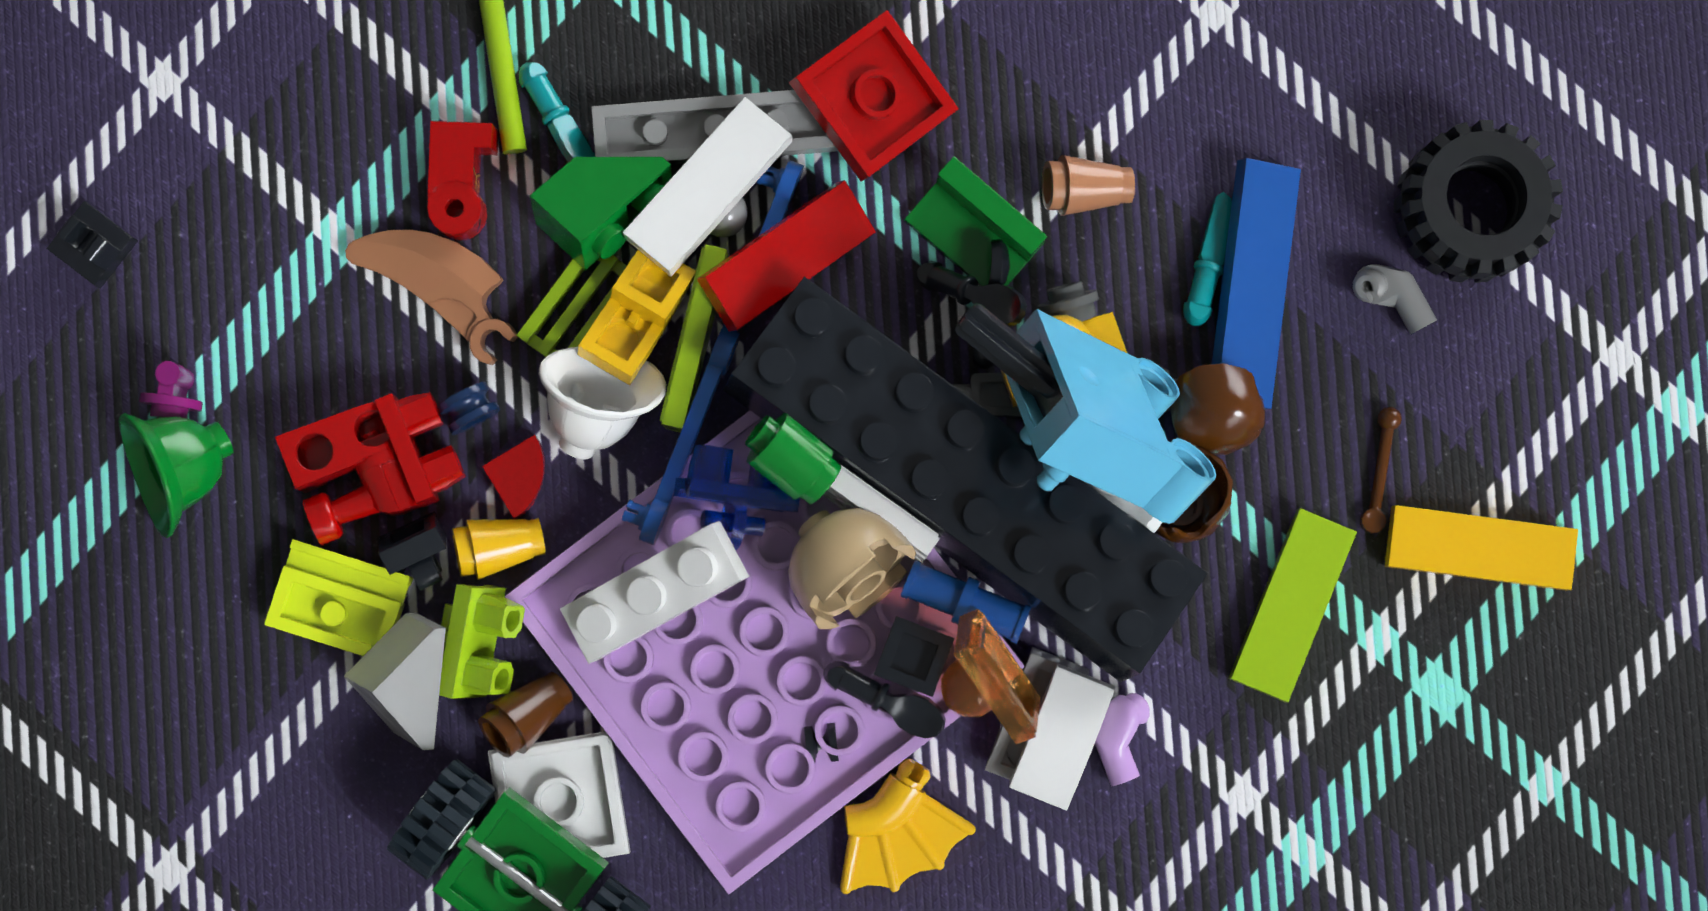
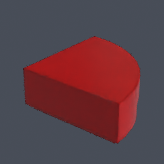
(518, 475)

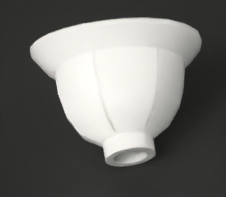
(593, 406)

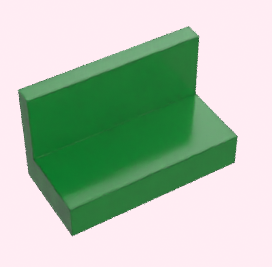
(964, 217)

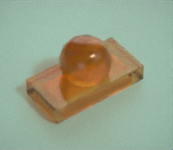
(989, 679)

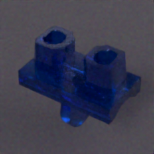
(709, 482)

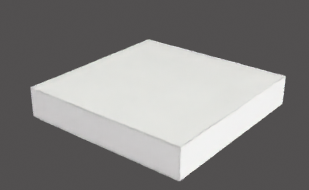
(573, 785)

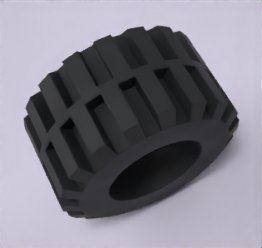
(1516, 172)

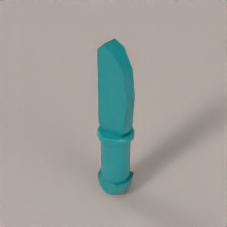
(554, 113)
(1209, 266)

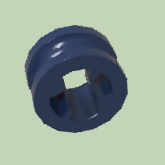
(468, 408)

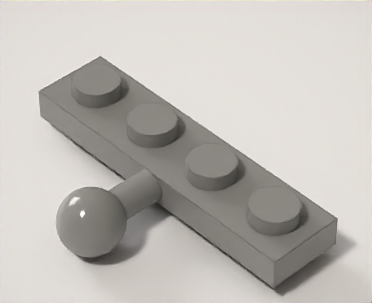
(682, 125)

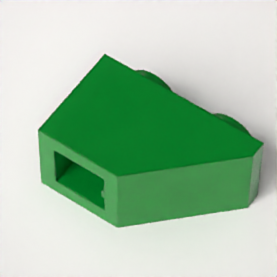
(595, 201)

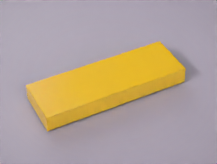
(1481, 547)

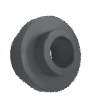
(1071, 300)

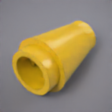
(496, 544)

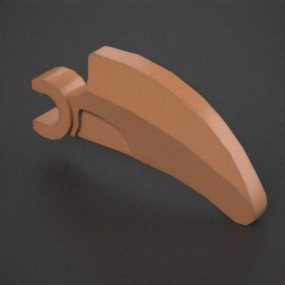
(442, 276)

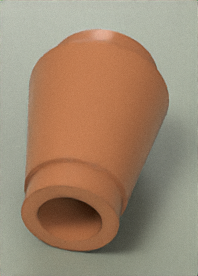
(1085, 185)

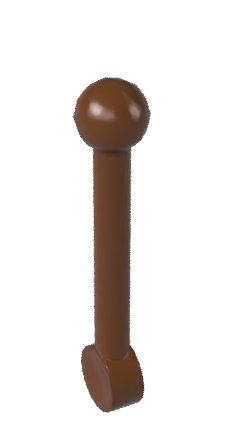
(1373, 519)

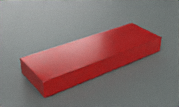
(784, 254)

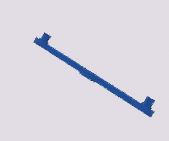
(652, 517)

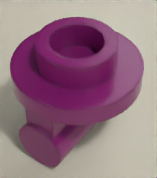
(172, 392)

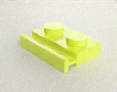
(336, 599)

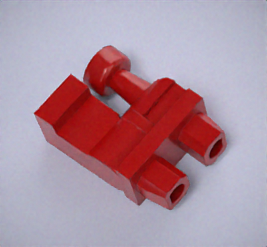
(382, 449)

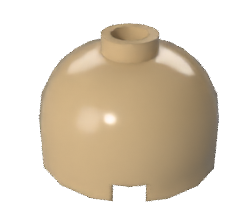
(846, 563)

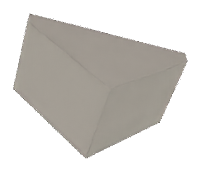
(404, 677)

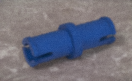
(961, 597)

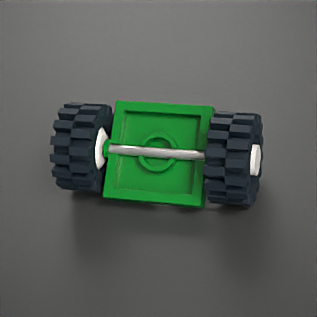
(507, 863)

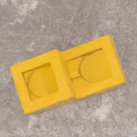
(634, 317)

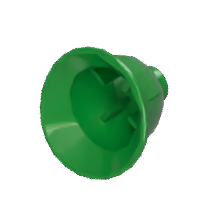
(173, 463)

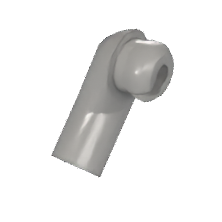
(1394, 289)

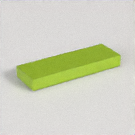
(691, 346)
(1292, 605)

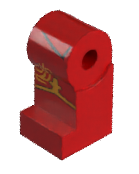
(455, 176)

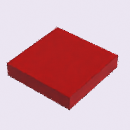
(873, 95)

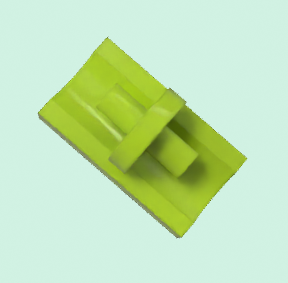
(471, 638)

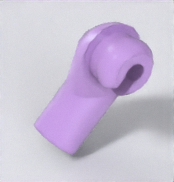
(1115, 734)

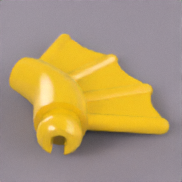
(899, 832)

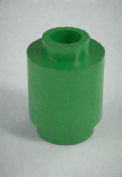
(792, 458)

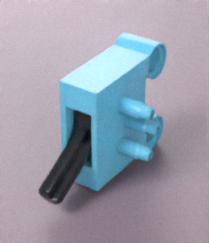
(1092, 411)

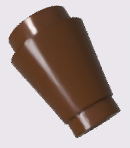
(524, 714)

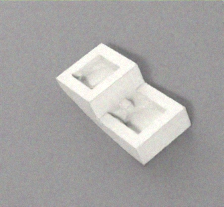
(1064, 738)

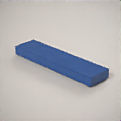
(1256, 270)

